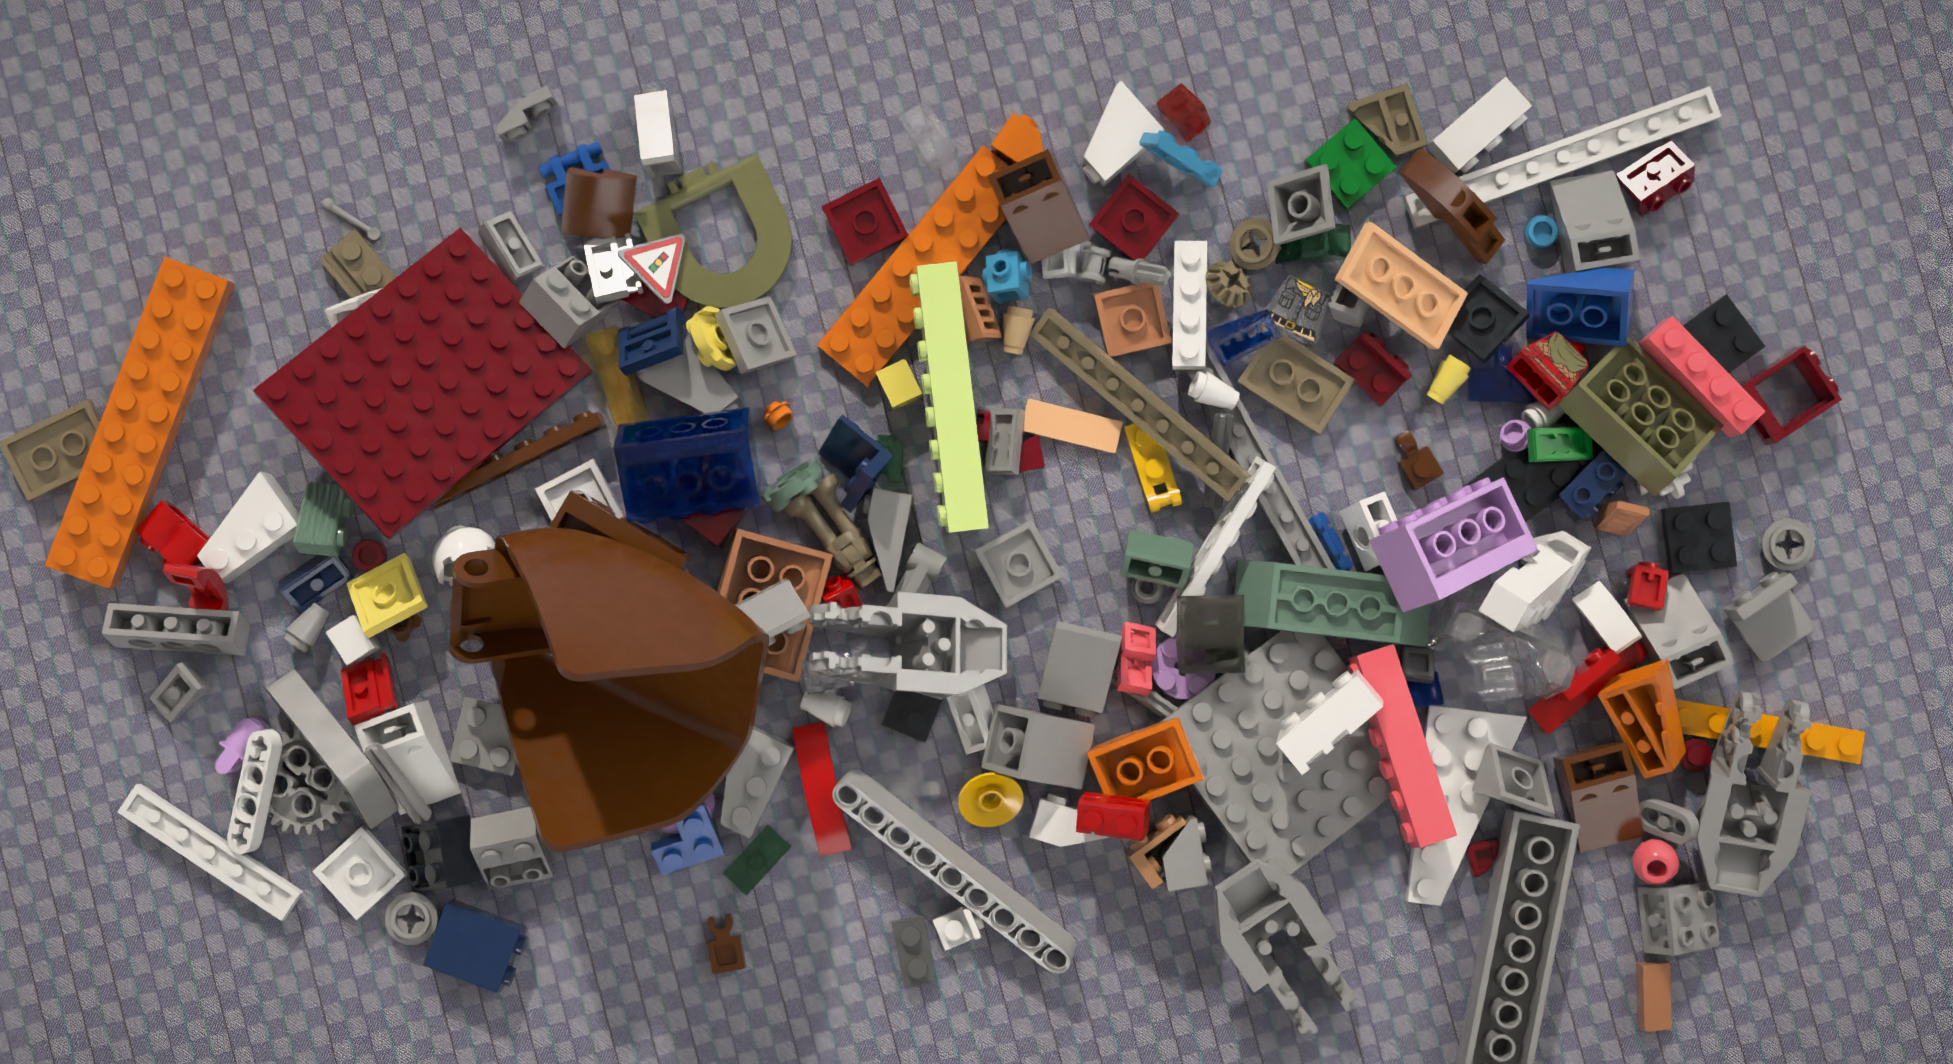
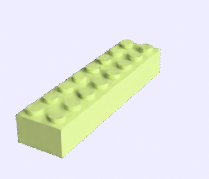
(950, 395)

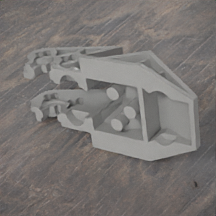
(938, 644)
(1749, 826)
(1256, 906)

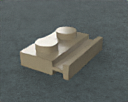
(356, 265)

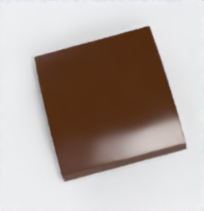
(598, 203)

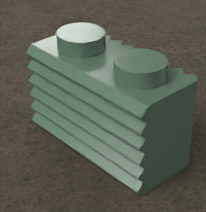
(323, 520)
(1156, 558)

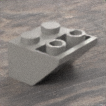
(565, 301)
(776, 609)
(509, 849)
(1182, 857)

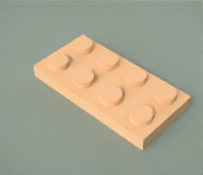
(1401, 286)

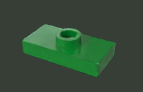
(1559, 444)

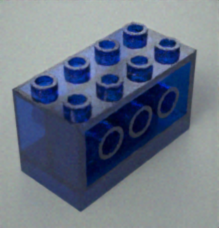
(688, 465)

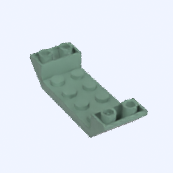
(1327, 603)

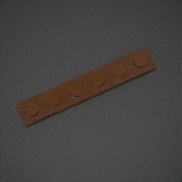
(525, 454)

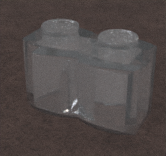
(1496, 666)

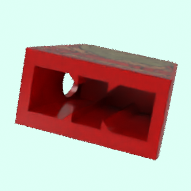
(1549, 368)

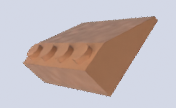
(762, 561)

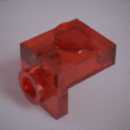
(1184, 112)

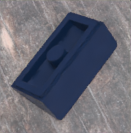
(314, 581)

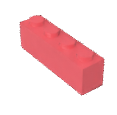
(1701, 376)

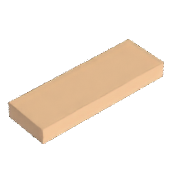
(1072, 426)

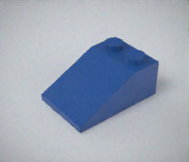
(1582, 306)

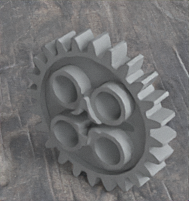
(290, 805)

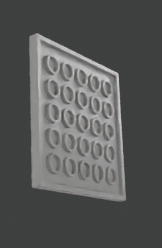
(1248, 778)

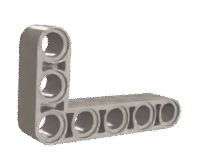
(334, 748)

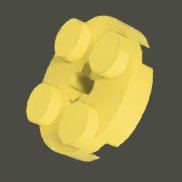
(710, 339)

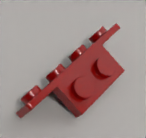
(1585, 685)

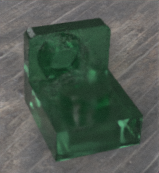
(895, 466)

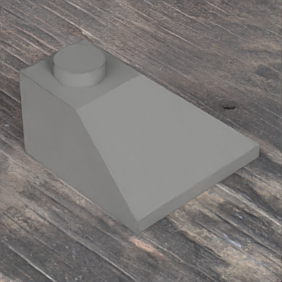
(1301, 204)

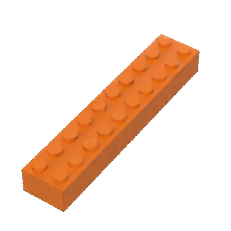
(140, 423)

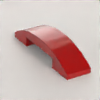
(203, 583)
(818, 783)

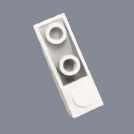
(1056, 823)

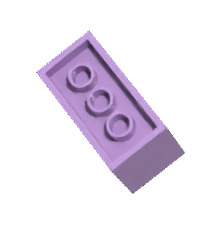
(1452, 543)

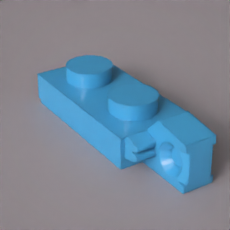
(1182, 158)

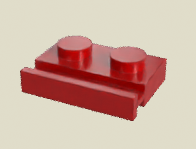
(368, 689)

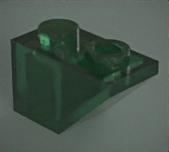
(1318, 248)

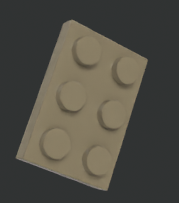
(1296, 382)
(52, 450)

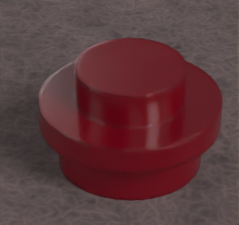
(1697, 755)

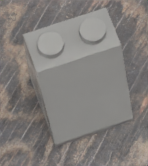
(1078, 668)
(1038, 746)

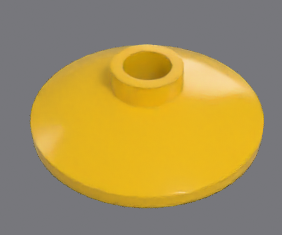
(991, 809)

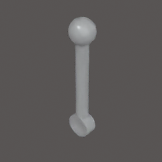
(373, 233)

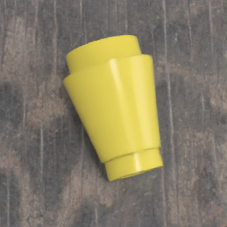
(1448, 379)

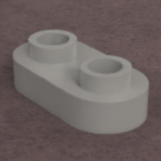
(1673, 821)

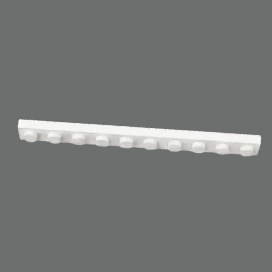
(1581, 150)

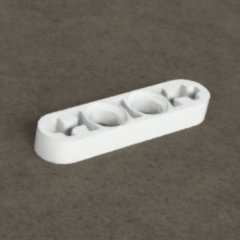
(249, 789)

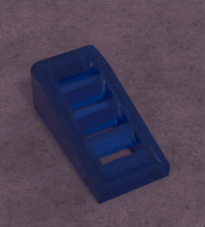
(1238, 349)

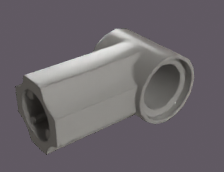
(921, 570)

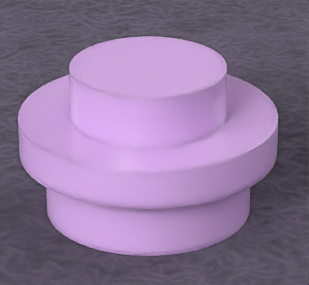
(1514, 435)

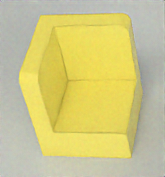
(899, 384)

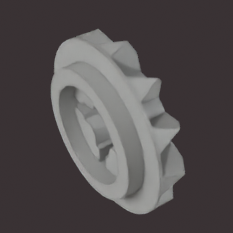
(1797, 533)
(401, 929)

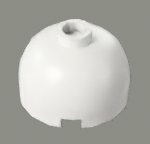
(455, 543)

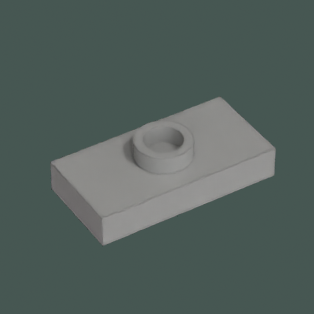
(1004, 441)

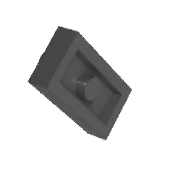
(914, 950)

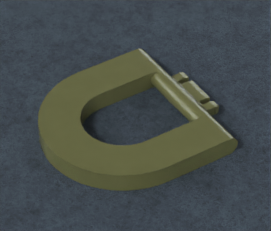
(769, 219)

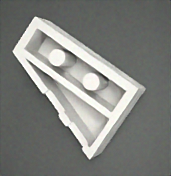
(251, 530)
(1527, 593)
(1328, 719)

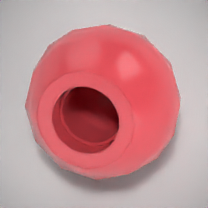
(1655, 862)

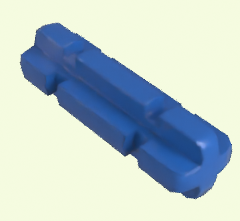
(1330, 542)

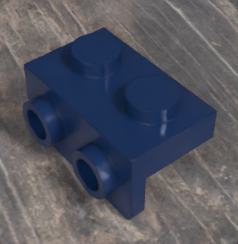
(1595, 481)

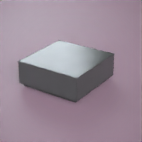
(1417, 664)

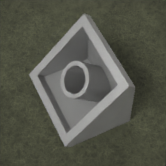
(1514, 780)

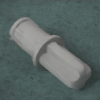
(1138, 271)

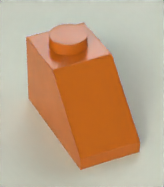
(1017, 139)

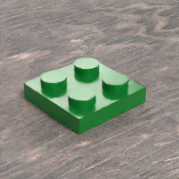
(1353, 163)

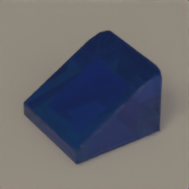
(1426, 694)

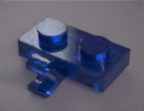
(1497, 383)

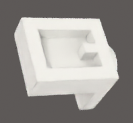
(958, 927)

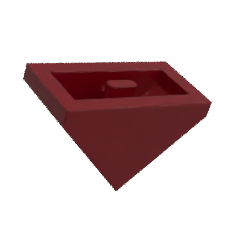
(717, 526)

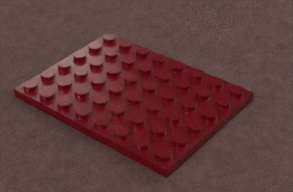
(421, 383)

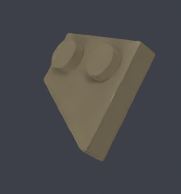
(1392, 119)

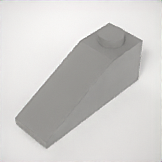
(888, 525)

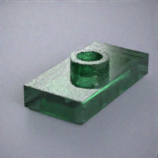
(757, 859)

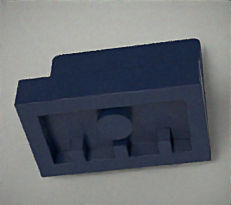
(856, 457)

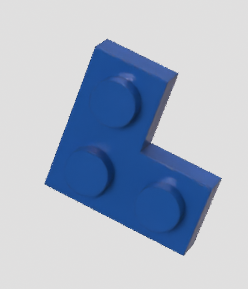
(694, 843)

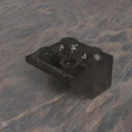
(1211, 634)

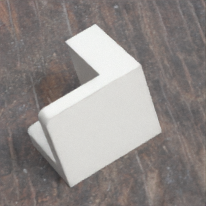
(352, 641)

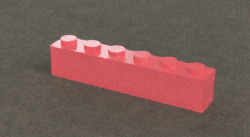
(1404, 751)

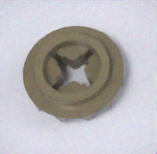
(1242, 239)
(1217, 281)

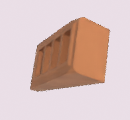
(977, 311)
(1620, 517)

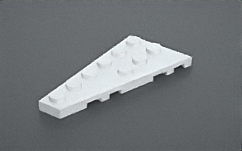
(1456, 748)

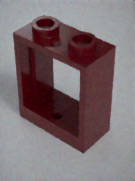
(1821, 385)

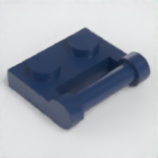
(651, 342)

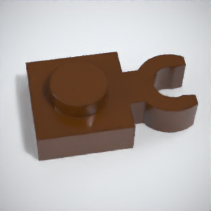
(726, 950)

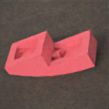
(1136, 658)

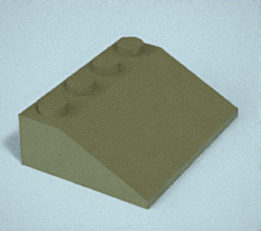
(1640, 416)

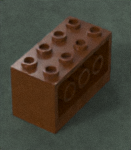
(600, 520)

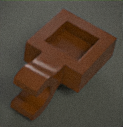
(1419, 464)

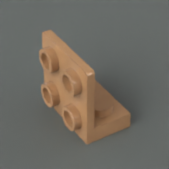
(1146, 863)

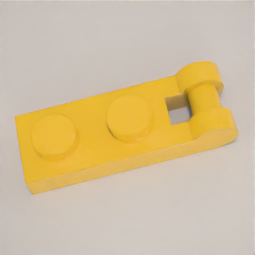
(1152, 468)

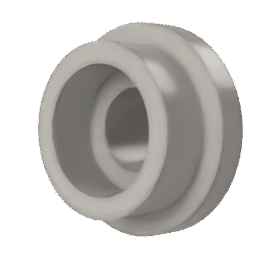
(1145, 598)

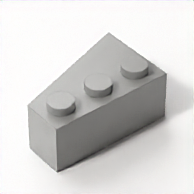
(754, 781)

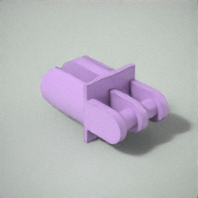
(235, 745)

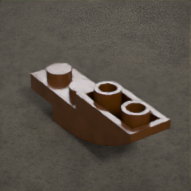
(1454, 202)

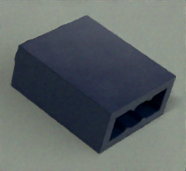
(476, 946)

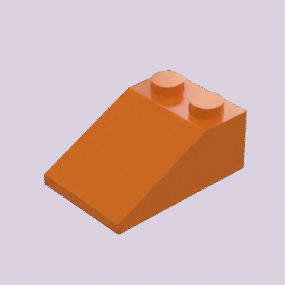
(1146, 762)

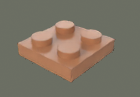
(1132, 319)

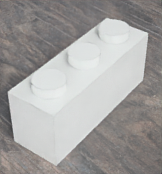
(1480, 127)

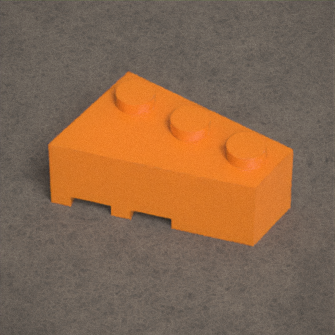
(1646, 716)

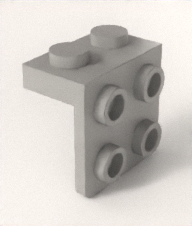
(1770, 616)

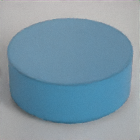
(1541, 232)

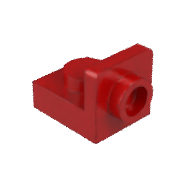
(1647, 586)
(842, 591)

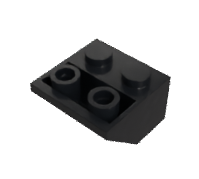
(439, 854)

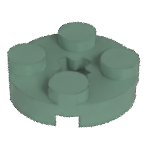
(797, 480)

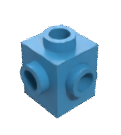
(1007, 276)

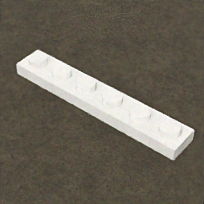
(1222, 536)
(210, 852)

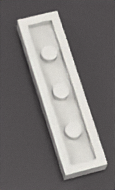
(1189, 305)

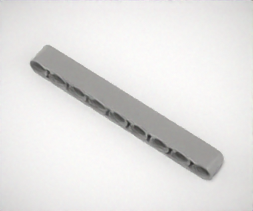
(963, 885)

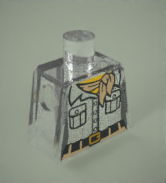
(1300, 306)

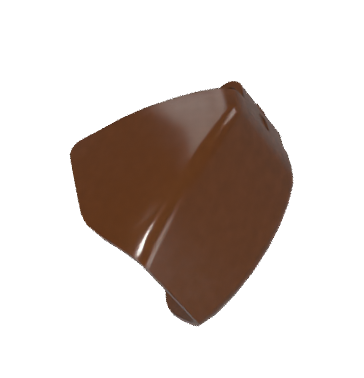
(611, 676)

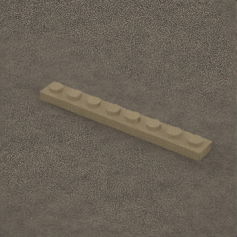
(1140, 404)

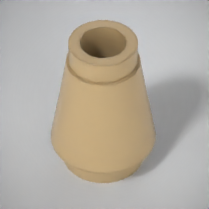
(1016, 328)

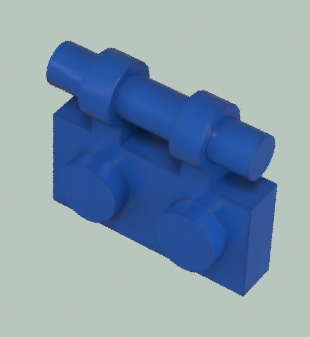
(558, 165)

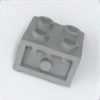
(1678, 918)

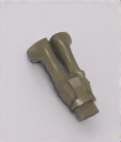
(850, 549)

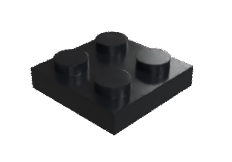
(1486, 319)
(1699, 537)

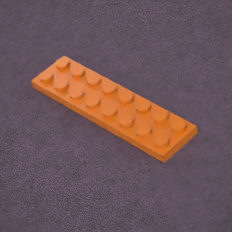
(949, 232)

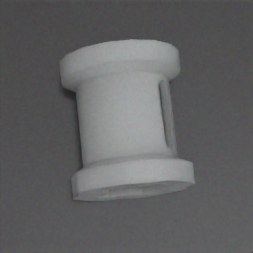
(1093, 265)

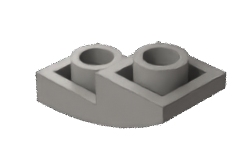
(517, 122)

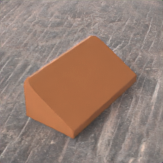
(1654, 996)

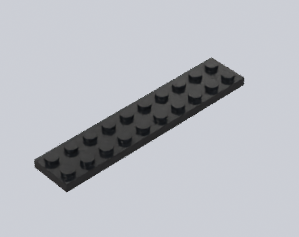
(1538, 484)

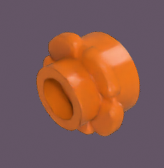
(777, 415)

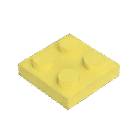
(386, 595)

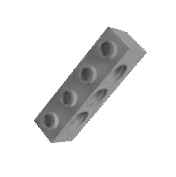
(176, 629)

